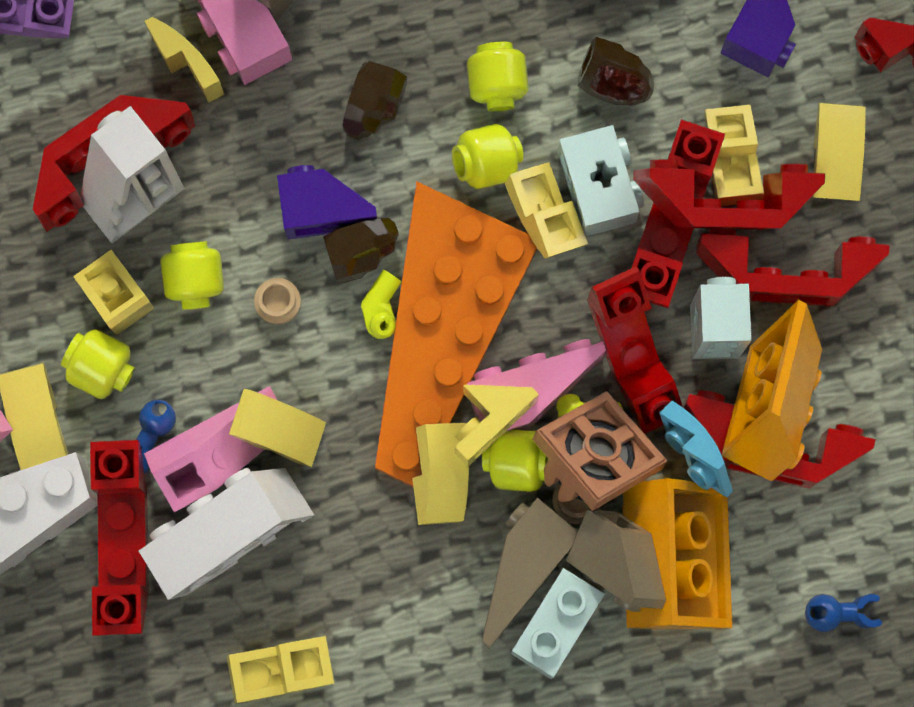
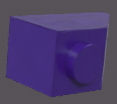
(761, 36)
(318, 203)

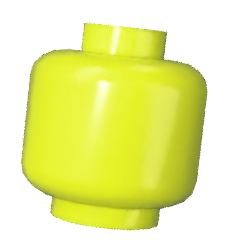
(497, 76)
(486, 156)
(192, 274)
(97, 364)
(515, 462)

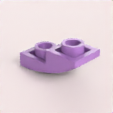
(36, 18)

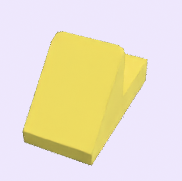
(113, 292)
(501, 408)

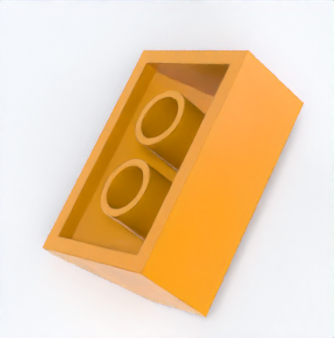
(775, 396)
(691, 553)

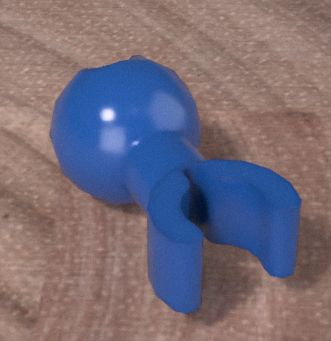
(154, 426)
(831, 612)

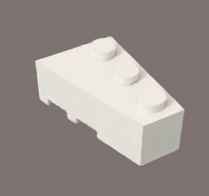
(126, 174)
(41, 505)
(223, 529)

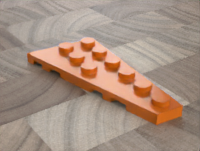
(451, 303)

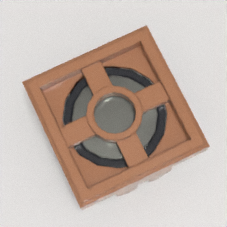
(597, 454)

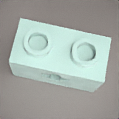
(596, 206)
(720, 319)
(557, 623)

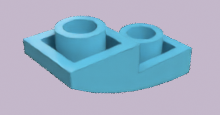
(702, 455)

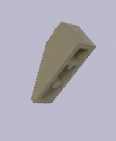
(529, 556)

